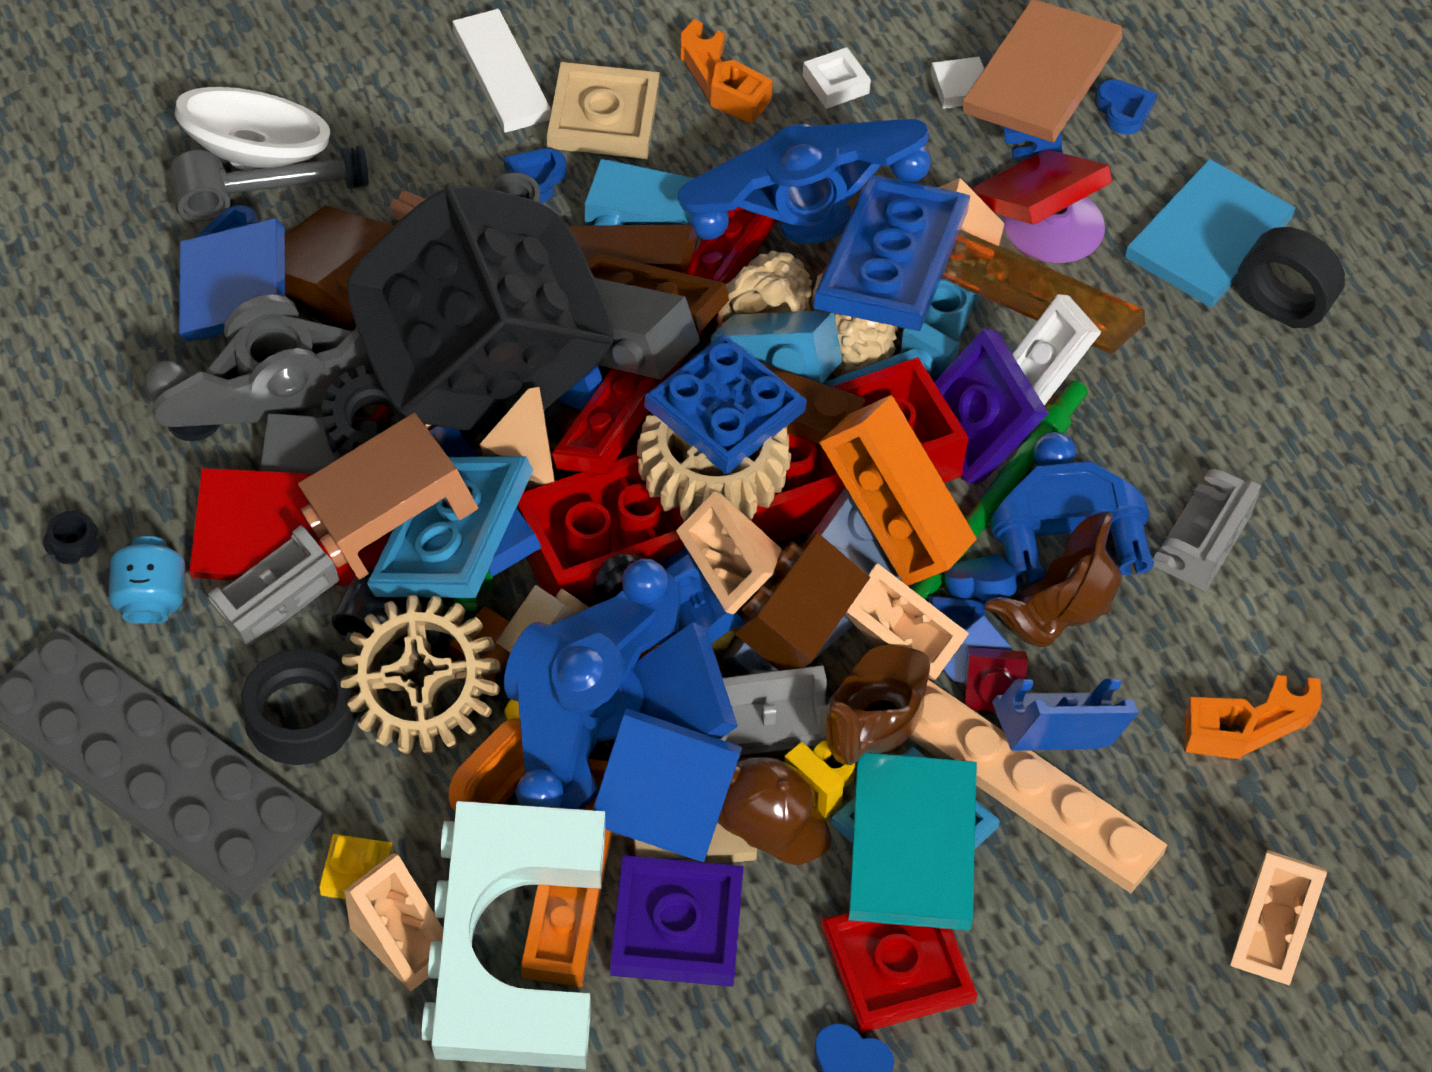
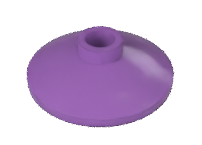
(1062, 236)

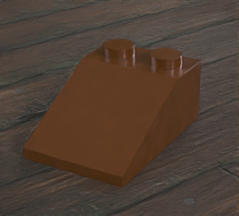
(322, 257)

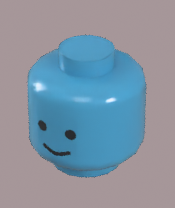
(146, 581)

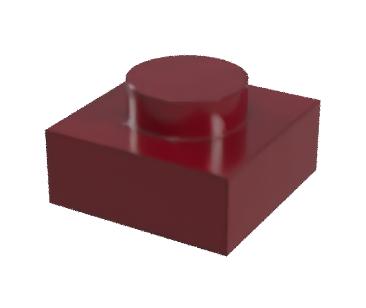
(991, 674)

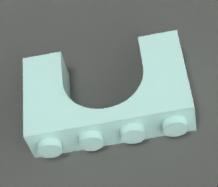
(489, 854)

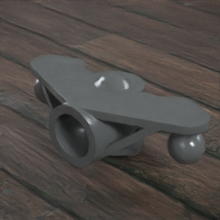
(265, 369)

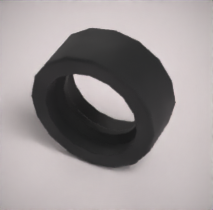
(1303, 254)
(305, 744)

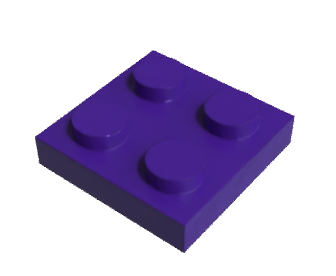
(990, 403)
(677, 921)

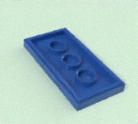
(892, 252)

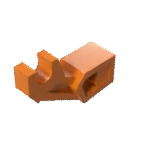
(749, 90)
(1259, 725)

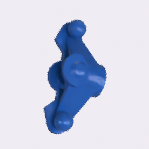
(806, 177)
(581, 679)

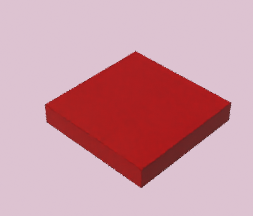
(1042, 185)
(896, 970)

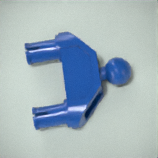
(1061, 497)

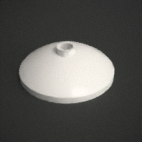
(251, 127)

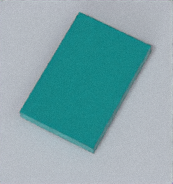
(913, 841)

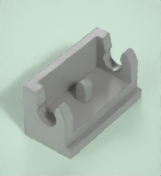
(1207, 529)
(275, 588)
(777, 711)

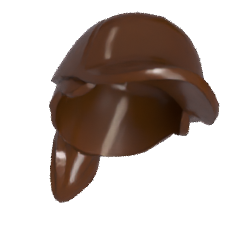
(1072, 592)
(877, 703)
(775, 811)

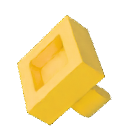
(826, 781)
(350, 860)

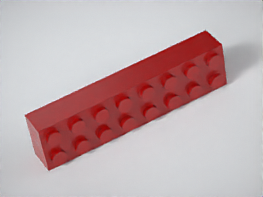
(611, 514)

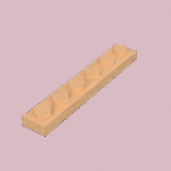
(1038, 791)

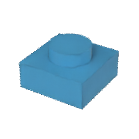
(934, 348)

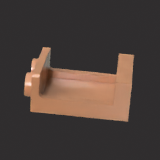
(380, 490)

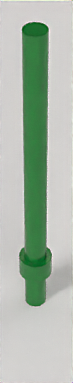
(1014, 471)

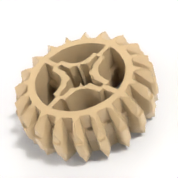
(697, 478)
(449, 672)

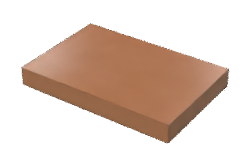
(1042, 70)

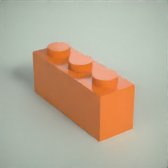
(898, 491)

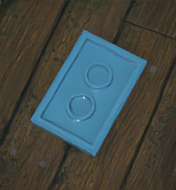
(1207, 232)
(449, 556)

